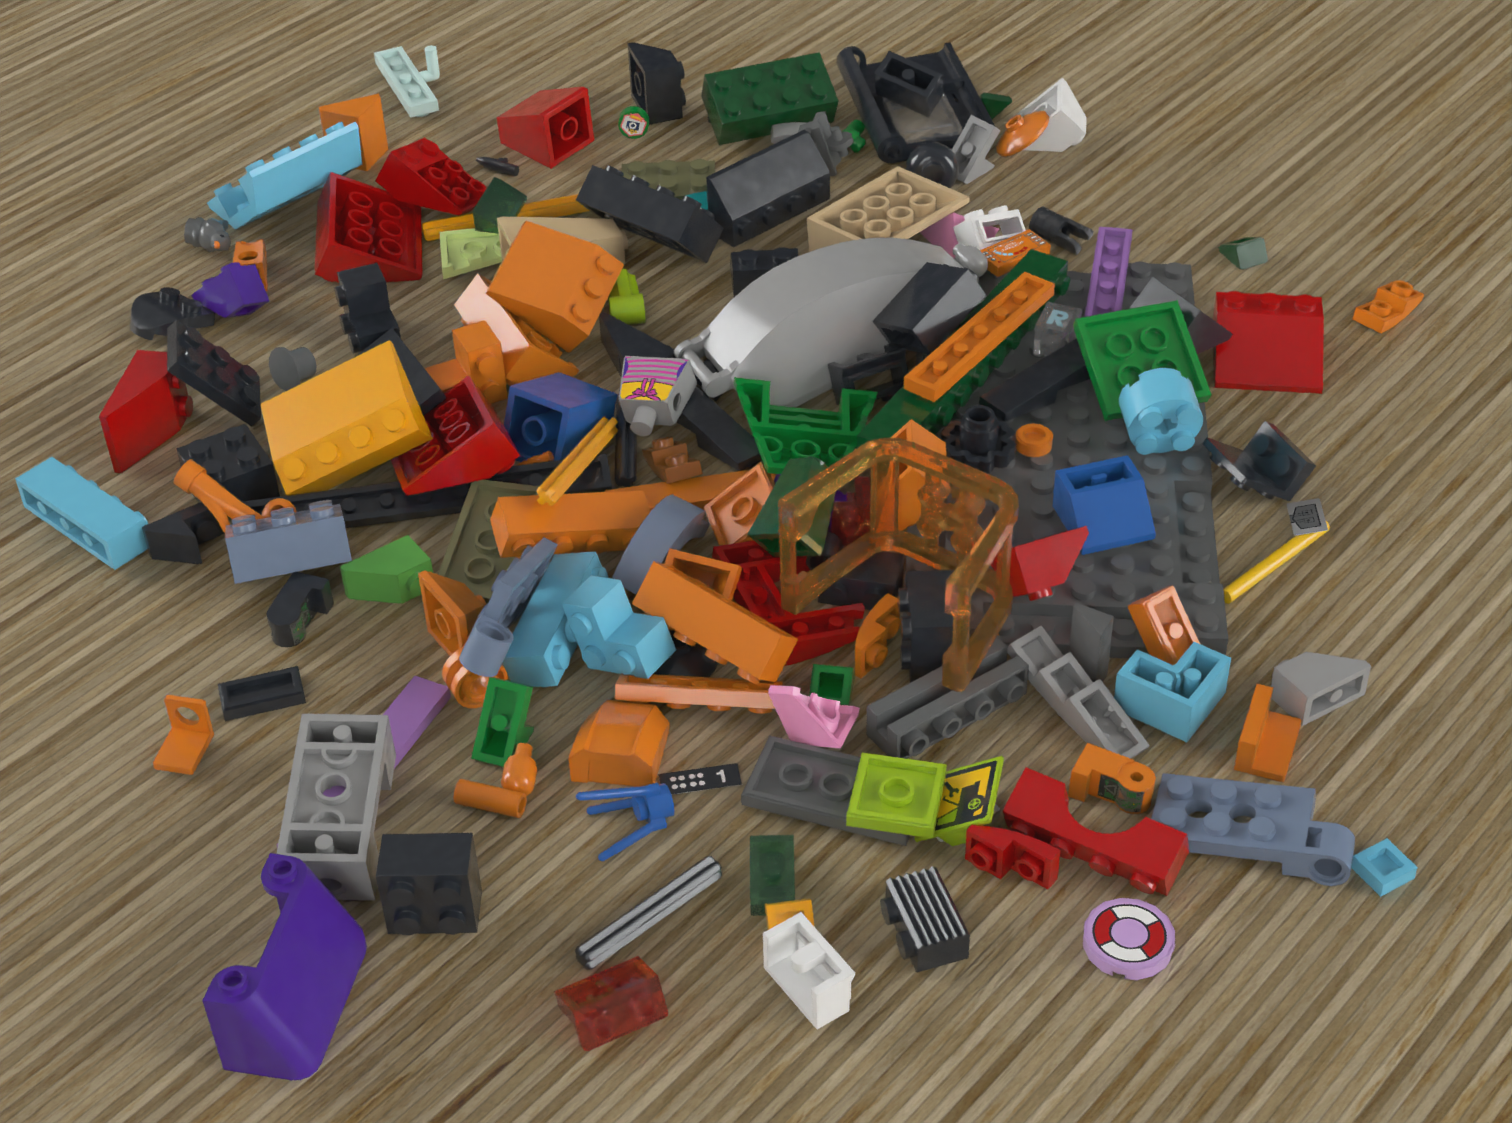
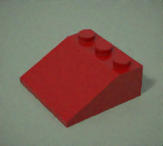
(1273, 342)

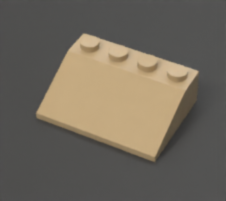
(887, 207)

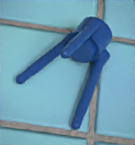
(648, 803)

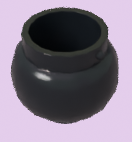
(935, 163)

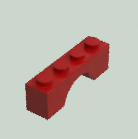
(1144, 854)

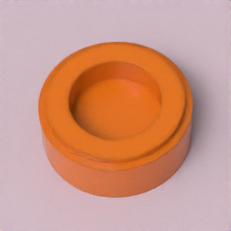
(1034, 440)

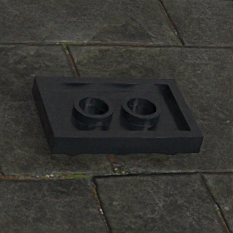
(213, 372)

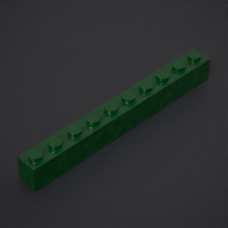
(936, 414)

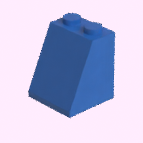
(554, 414)

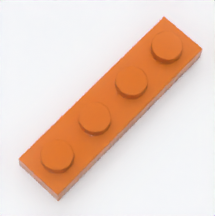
(682, 691)

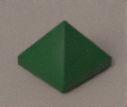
(995, 103)

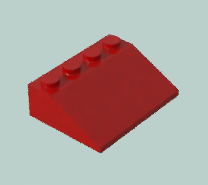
(366, 227)
(465, 445)

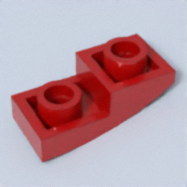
(1002, 850)

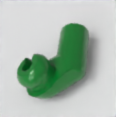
(856, 128)

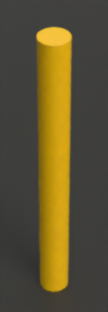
(1269, 565)

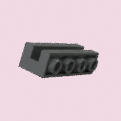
(929, 712)

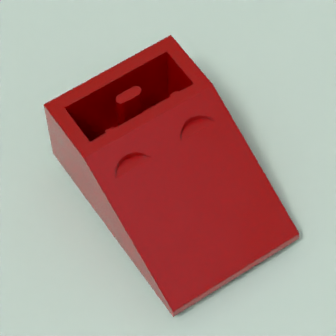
(429, 179)

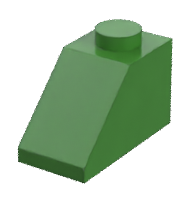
(387, 573)

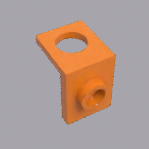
(187, 737)

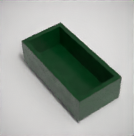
(755, 97)

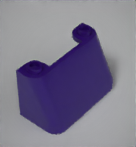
(286, 1009)

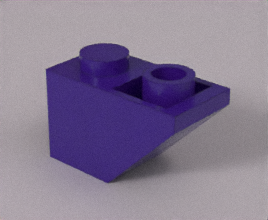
(233, 292)

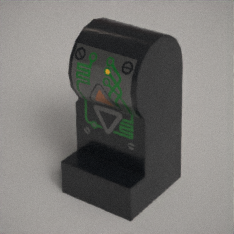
(297, 606)

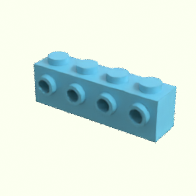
(83, 512)
(543, 636)

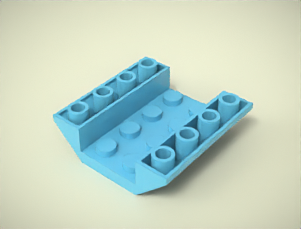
(288, 175)

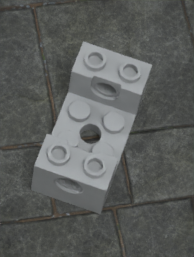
(338, 832)

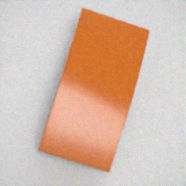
(1389, 306)
(877, 627)

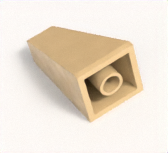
(594, 230)

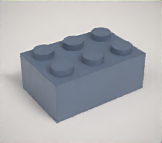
(287, 541)

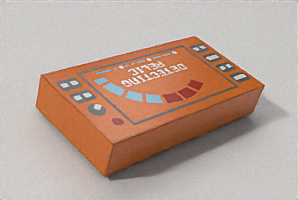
(1006, 254)

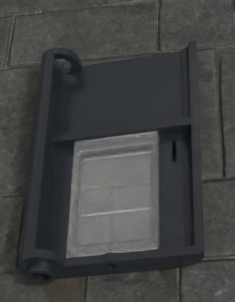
(898, 130)

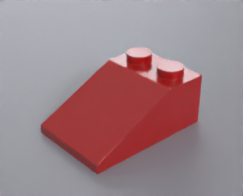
(143, 409)

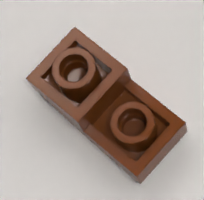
(671, 460)

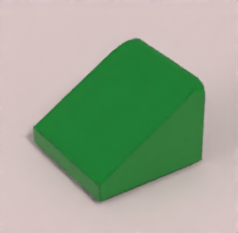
(832, 682)

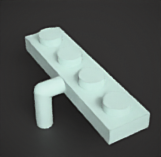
(409, 83)

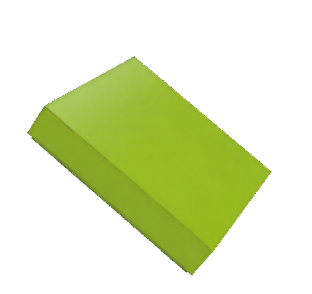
(896, 795)

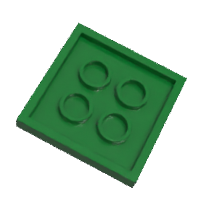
(1133, 341)

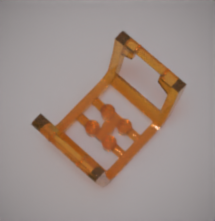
(973, 545)

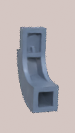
(665, 527)

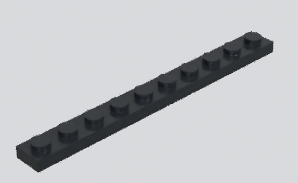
(389, 503)

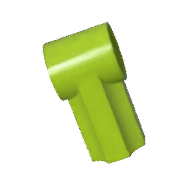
(626, 301)

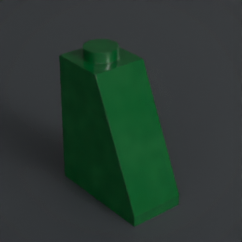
(766, 526)

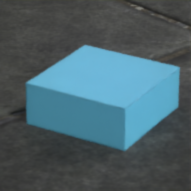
(1384, 867)

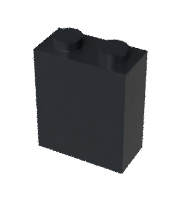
(930, 307)

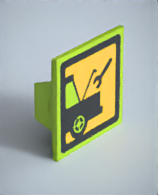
(967, 800)

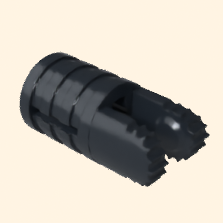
(1054, 226)

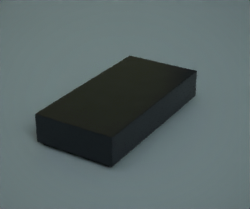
(261, 693)

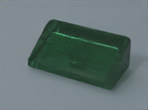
(497, 201)

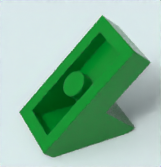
(502, 721)

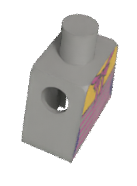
(654, 391)

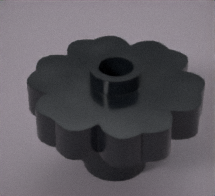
(980, 440)

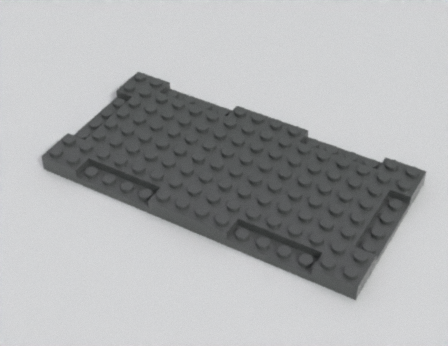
(1175, 485)

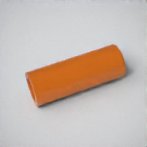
(490, 798)

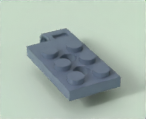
(511, 594)
(1277, 832)

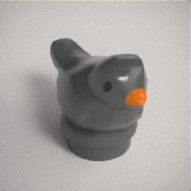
(207, 234)

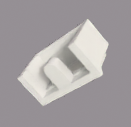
(972, 231)
(808, 969)

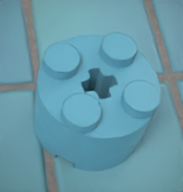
(1161, 412)

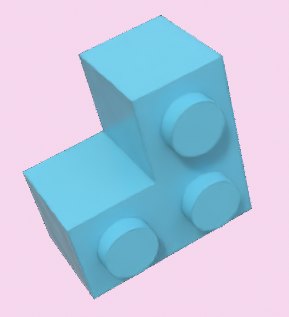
(612, 634)
(1171, 695)

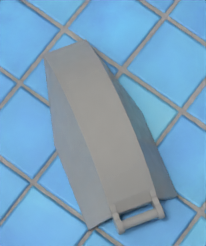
(806, 317)

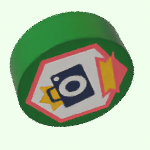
(633, 122)

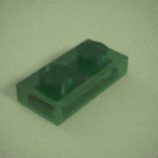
(771, 871)

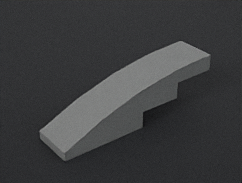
(1080, 702)

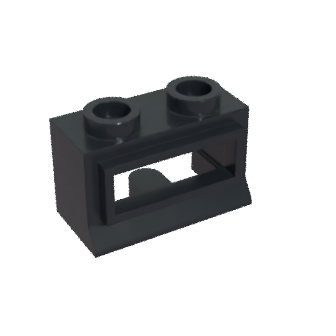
(869, 364)

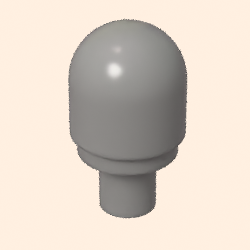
(971, 258)

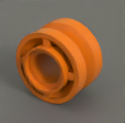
(466, 686)

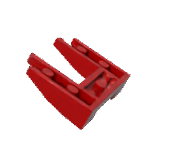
(816, 630)

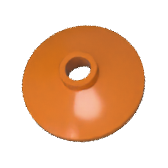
(1021, 132)

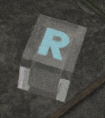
(1054, 328)

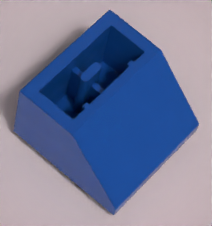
(1108, 500)

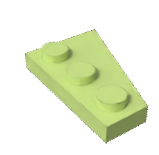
(468, 251)

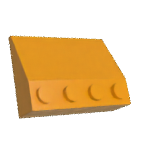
(343, 422)

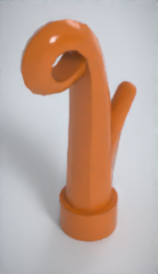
(195, 480)

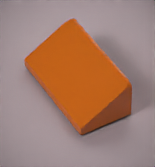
(1163, 625)

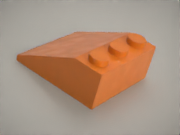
(555, 283)

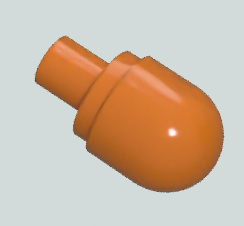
(520, 770)

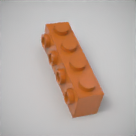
(574, 522)
(715, 623)

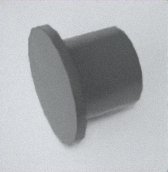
(291, 366)

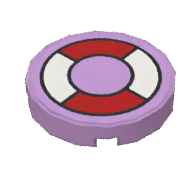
(1128, 938)

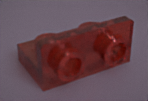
(852, 517)
(613, 1002)

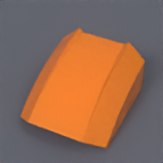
(620, 744)

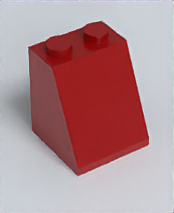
(548, 125)

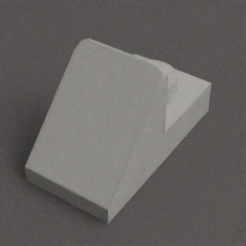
(973, 147)

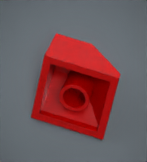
(1044, 562)

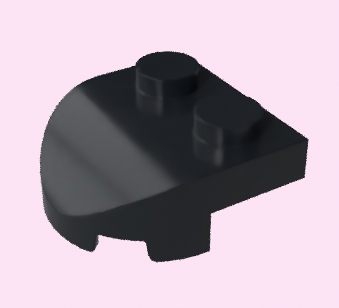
(158, 310)

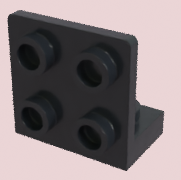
(1266, 464)

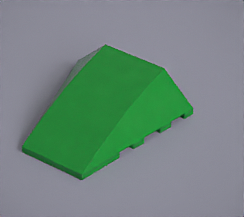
(801, 432)

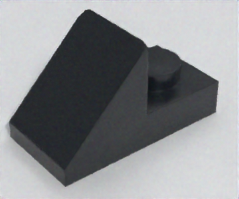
(179, 534)

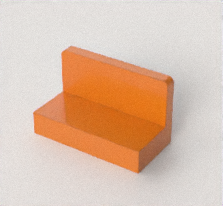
(1266, 739)

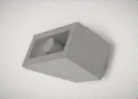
(1318, 684)

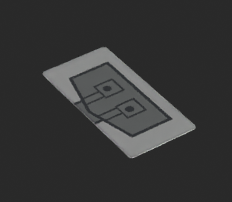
(1307, 516)

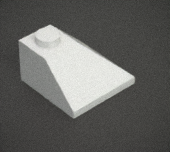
(1066, 119)

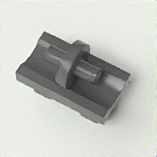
(829, 141)

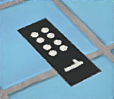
(701, 778)

